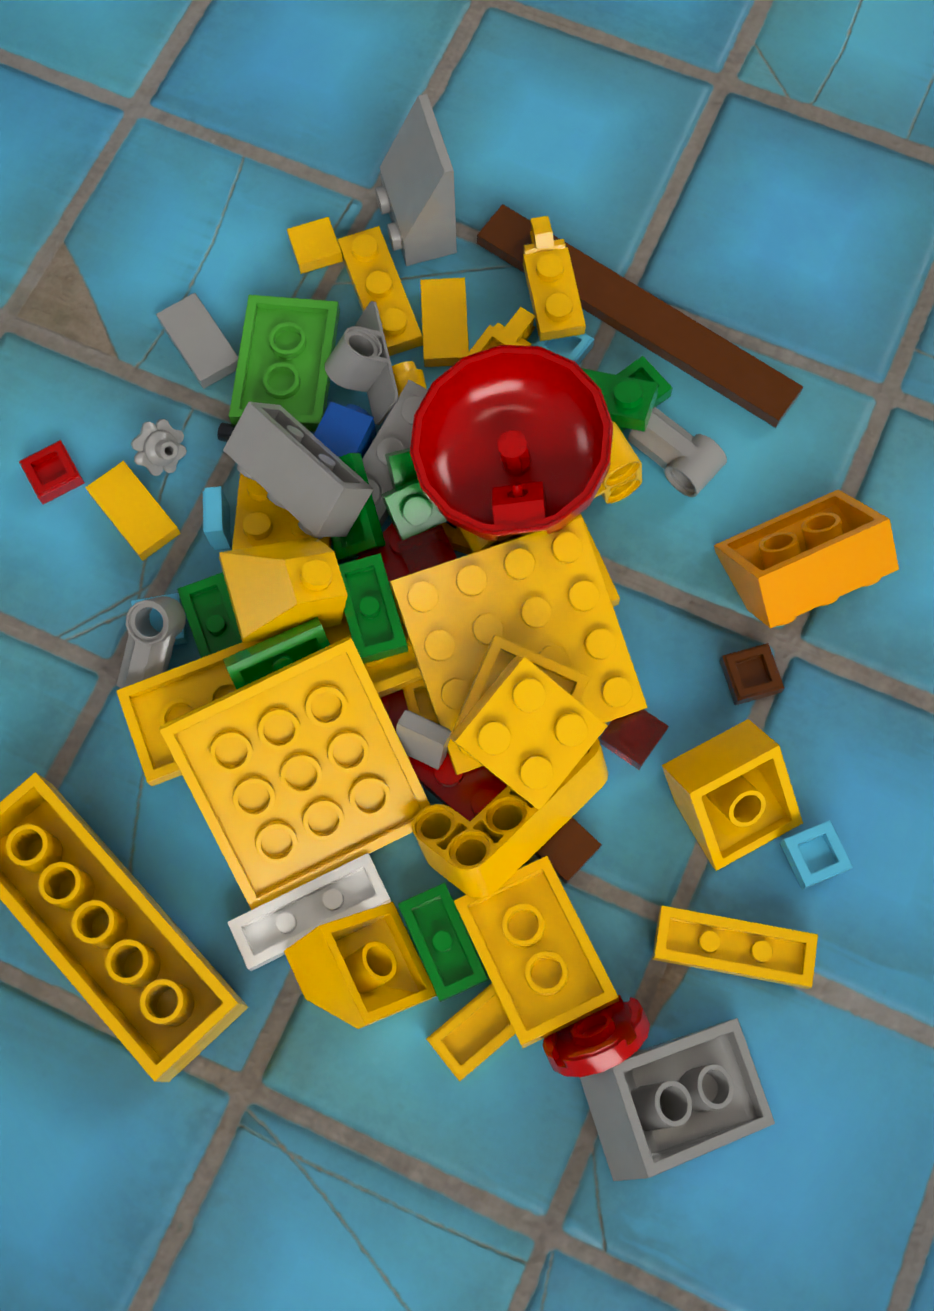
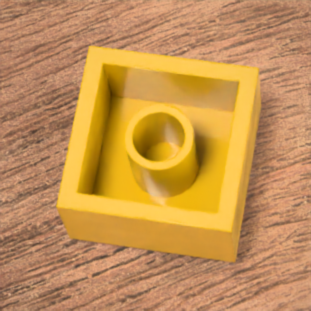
(528, 731)

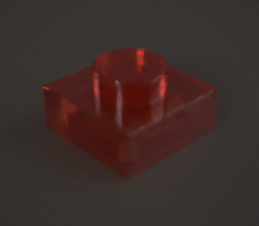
(634, 736)

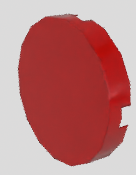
(598, 1040)

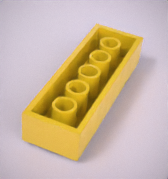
(108, 933)

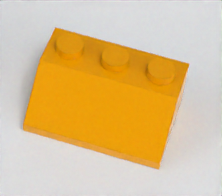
(808, 557)

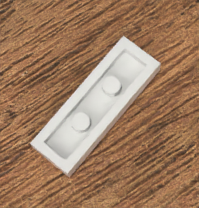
(286, 919)

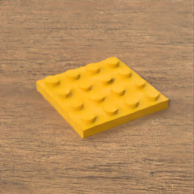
(532, 592)
(297, 772)

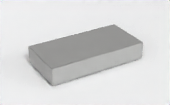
(198, 340)

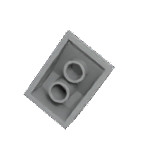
(419, 189)
(677, 1101)

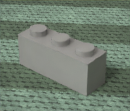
(297, 470)

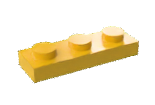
(378, 281)
(735, 947)

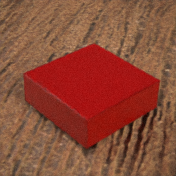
(51, 472)

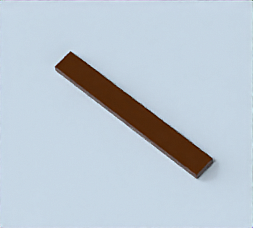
(656, 325)

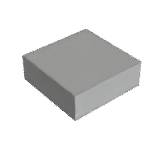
(423, 739)

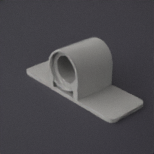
(364, 363)

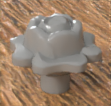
(158, 447)

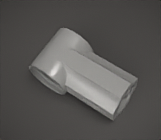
(686, 459)
(146, 648)

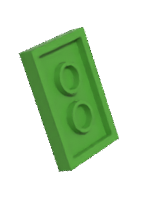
(286, 356)

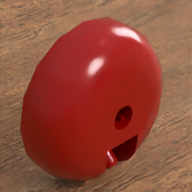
(512, 441)

